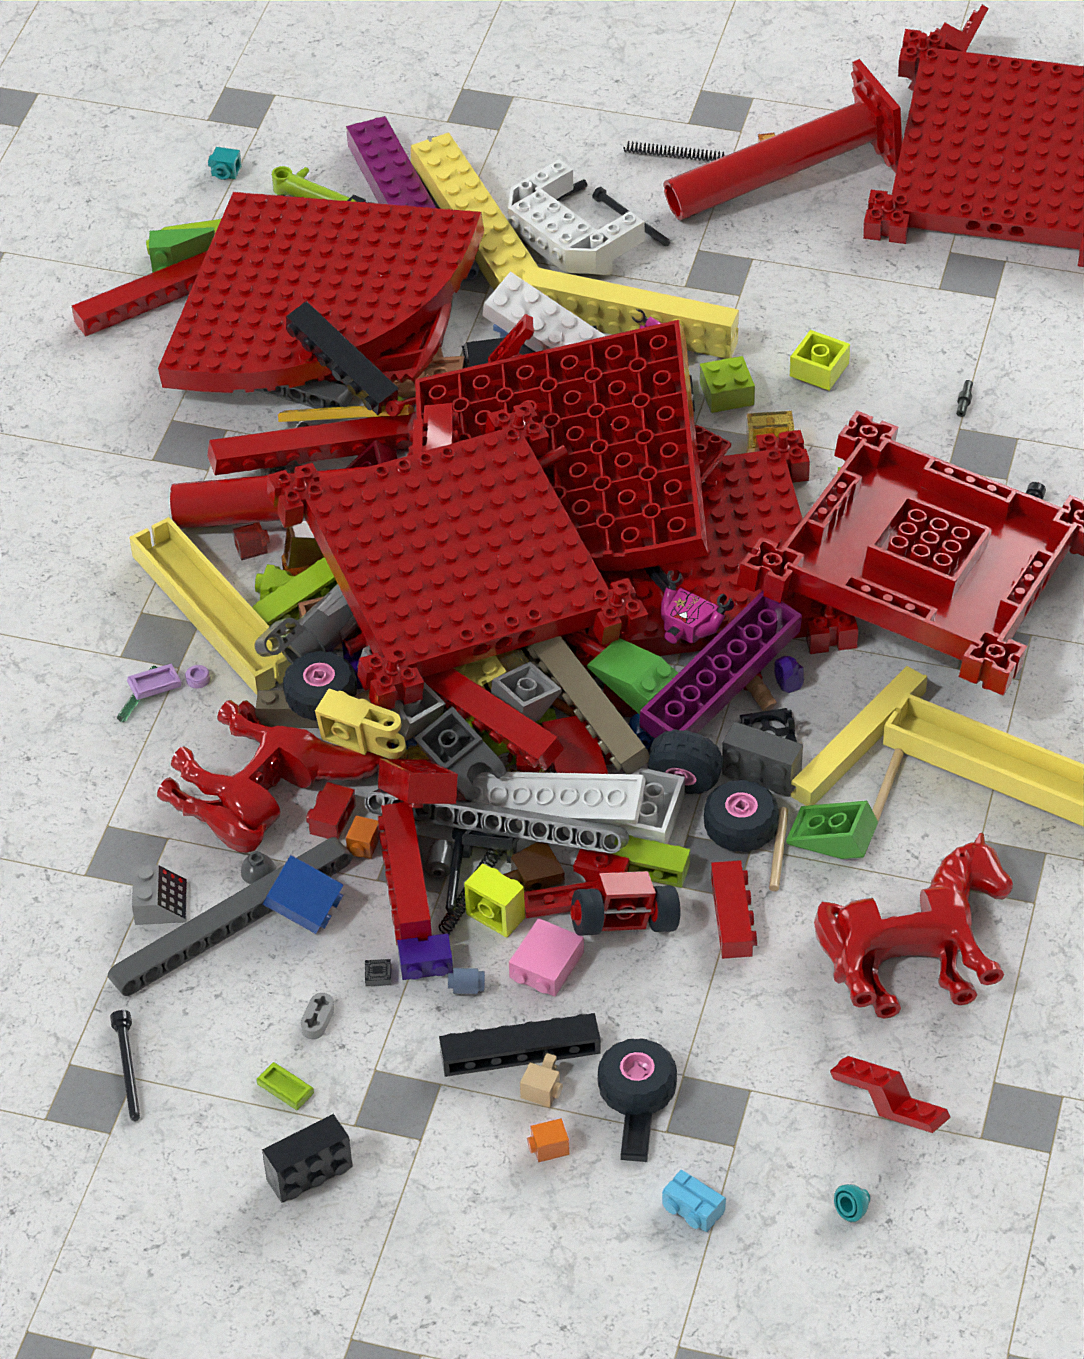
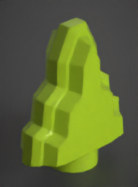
(271, 580)

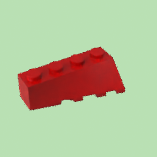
(439, 426)

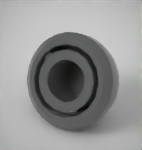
(256, 867)

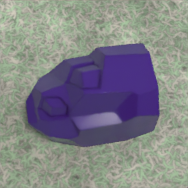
(788, 674)

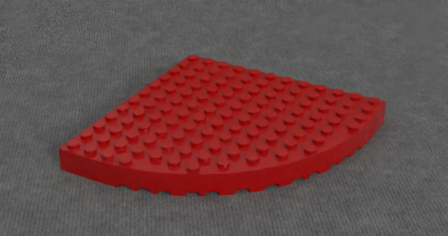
(359, 264)
(627, 430)

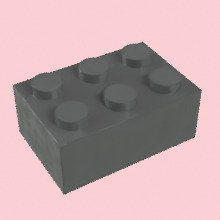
(761, 758)

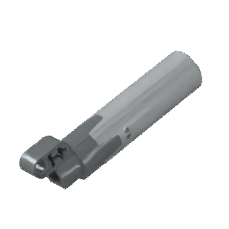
(315, 631)

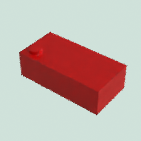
(580, 750)
(417, 781)

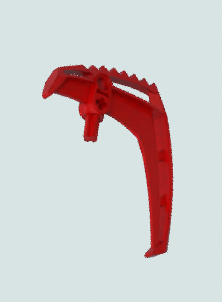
(410, 353)

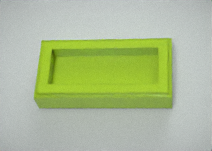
(285, 1086)

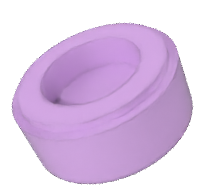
(197, 676)

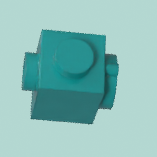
(225, 163)

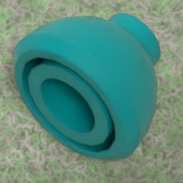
(851, 1202)

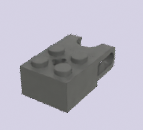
(460, 749)

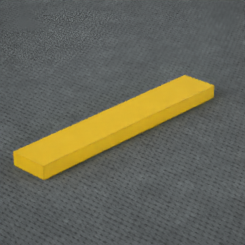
(334, 413)

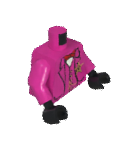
(689, 615)

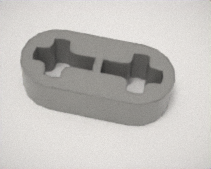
(312, 1014)

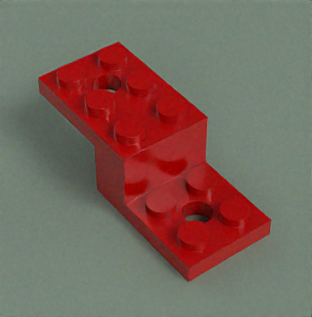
(957, 39)

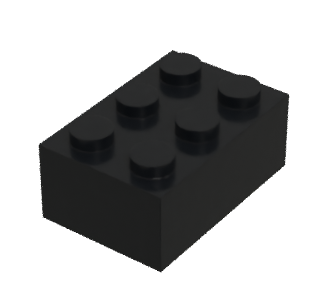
(307, 1158)

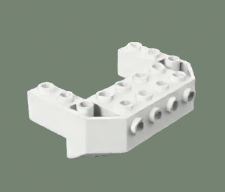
(561, 233)

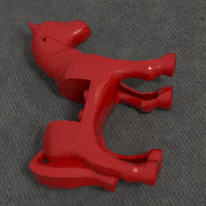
(244, 803)
(861, 940)

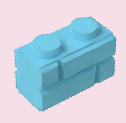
(693, 1201)

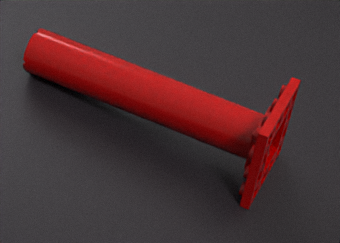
(871, 119)
(243, 498)

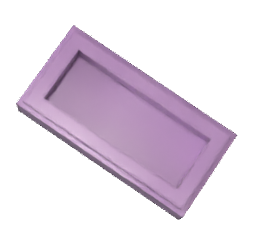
(154, 681)

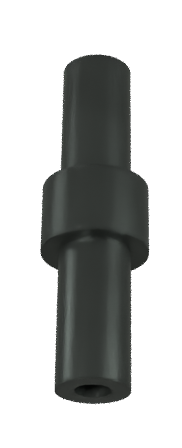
(964, 398)

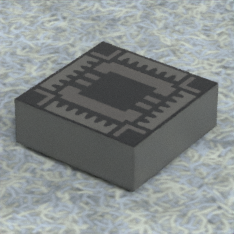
(378, 972)

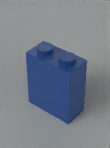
(304, 895)

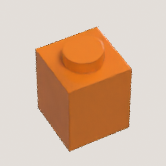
(363, 837)
(549, 1140)

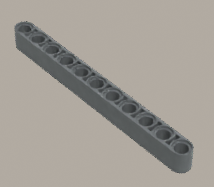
(507, 823)
(215, 924)

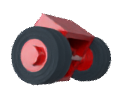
(625, 903)

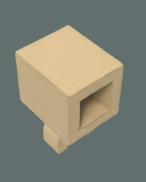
(542, 1082)

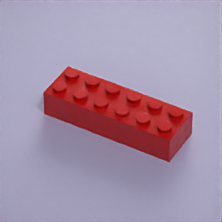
(404, 872)

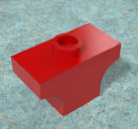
(591, 863)

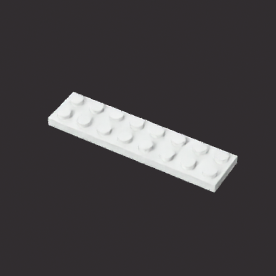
(569, 795)

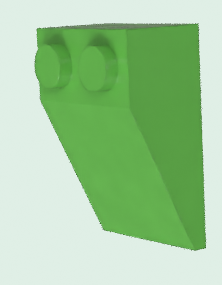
(176, 245)
(632, 672)
(834, 829)

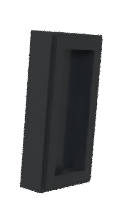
(636, 1137)

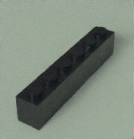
(341, 358)
(519, 1044)

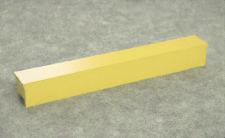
(855, 738)

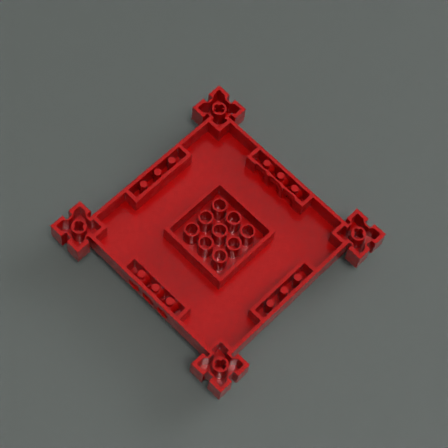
(986, 149)
(742, 501)
(923, 551)
(455, 555)

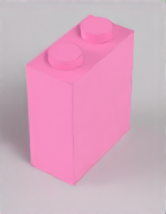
(546, 957)

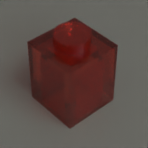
(250, 540)

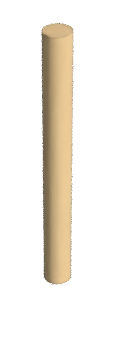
(887, 782)
(778, 849)

